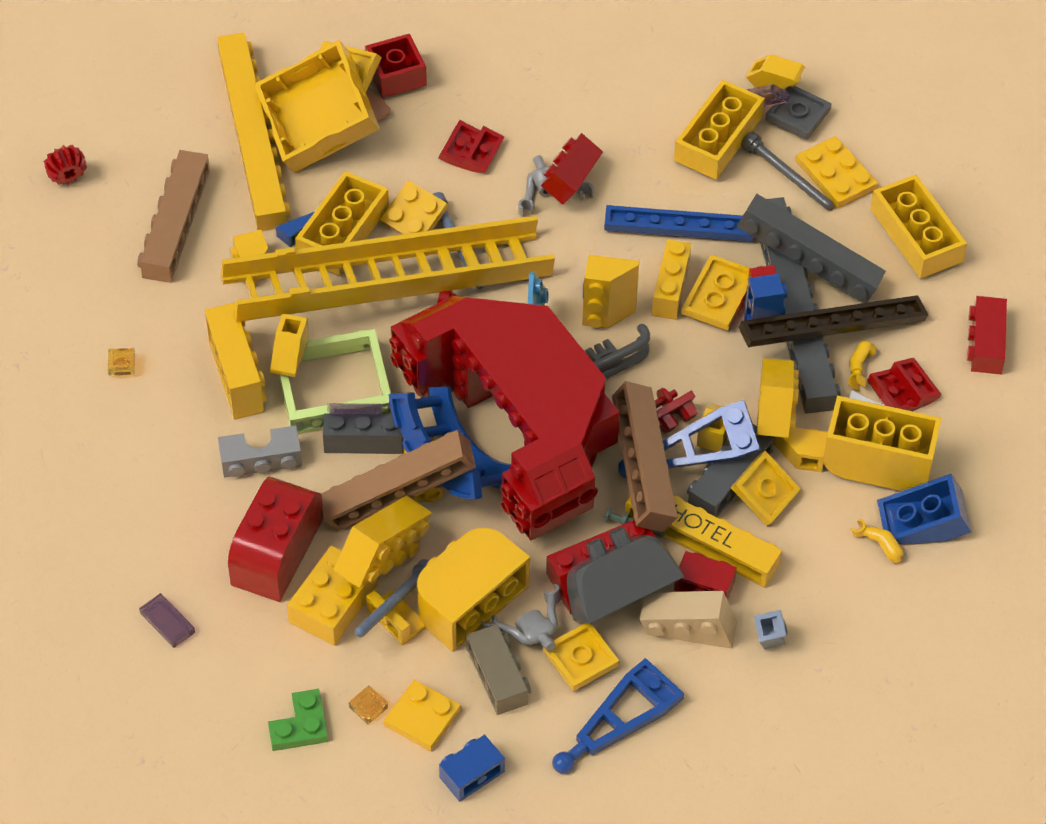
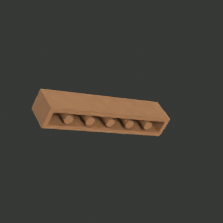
(174, 216)
(644, 457)
(402, 476)

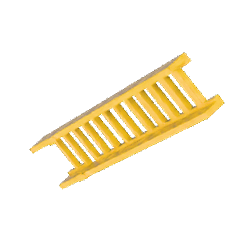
(384, 249)

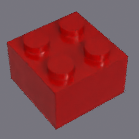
(400, 66)

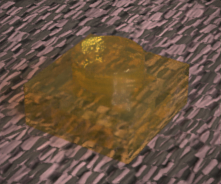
(121, 361)
(368, 704)

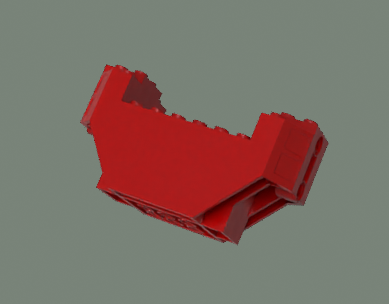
(537, 378)

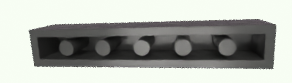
(811, 248)

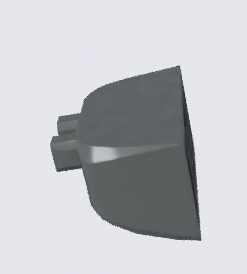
(618, 574)

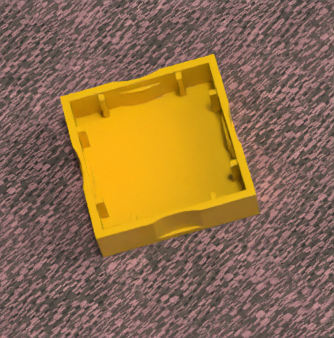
(317, 106)

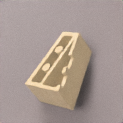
(690, 617)

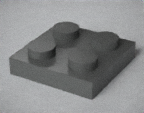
(800, 114)

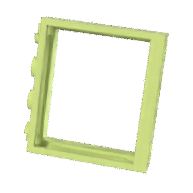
(313, 418)

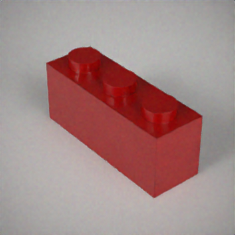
(571, 167)
(987, 335)

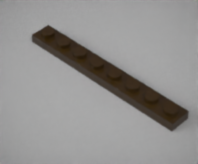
(832, 321)

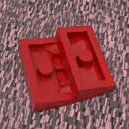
(471, 147)
(904, 386)

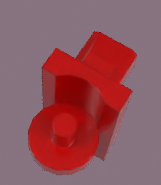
(682, 405)

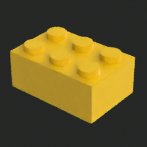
(777, 398)
(327, 600)

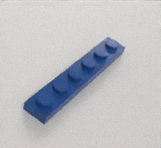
(674, 223)

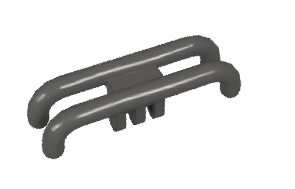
(611, 360)

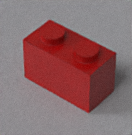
(705, 574)

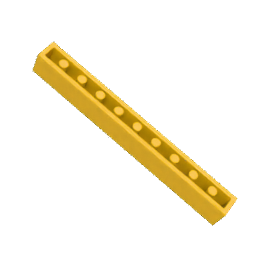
(252, 133)

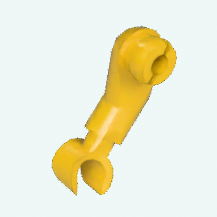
(863, 350)
(884, 538)

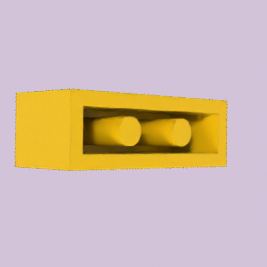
(671, 279)

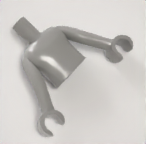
(536, 177)
(533, 626)

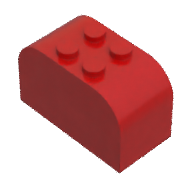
(274, 538)

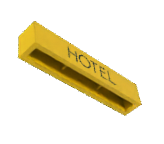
(721, 541)

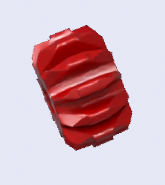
(65, 164)

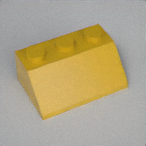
(609, 290)

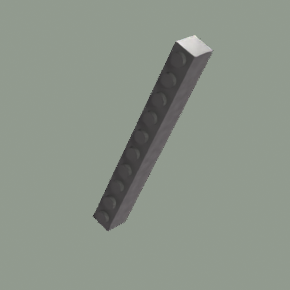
(811, 354)

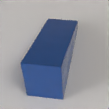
(288, 231)

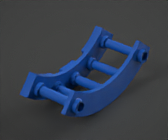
(406, 417)

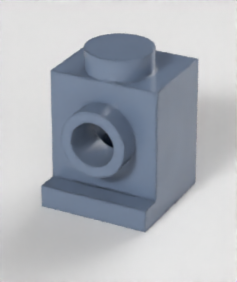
(771, 629)

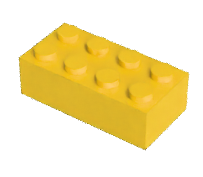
(718, 129)
(345, 214)
(918, 226)
(235, 361)
(383, 541)

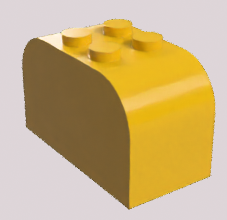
(880, 444)
(470, 584)

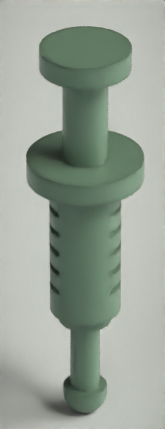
(625, 519)

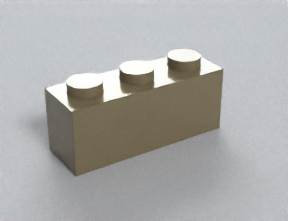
(498, 669)

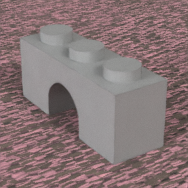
(241, 459)

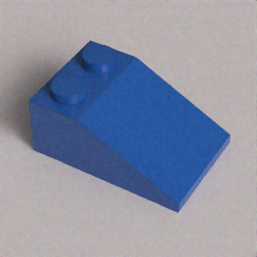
(926, 512)

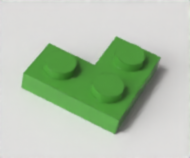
(305, 728)

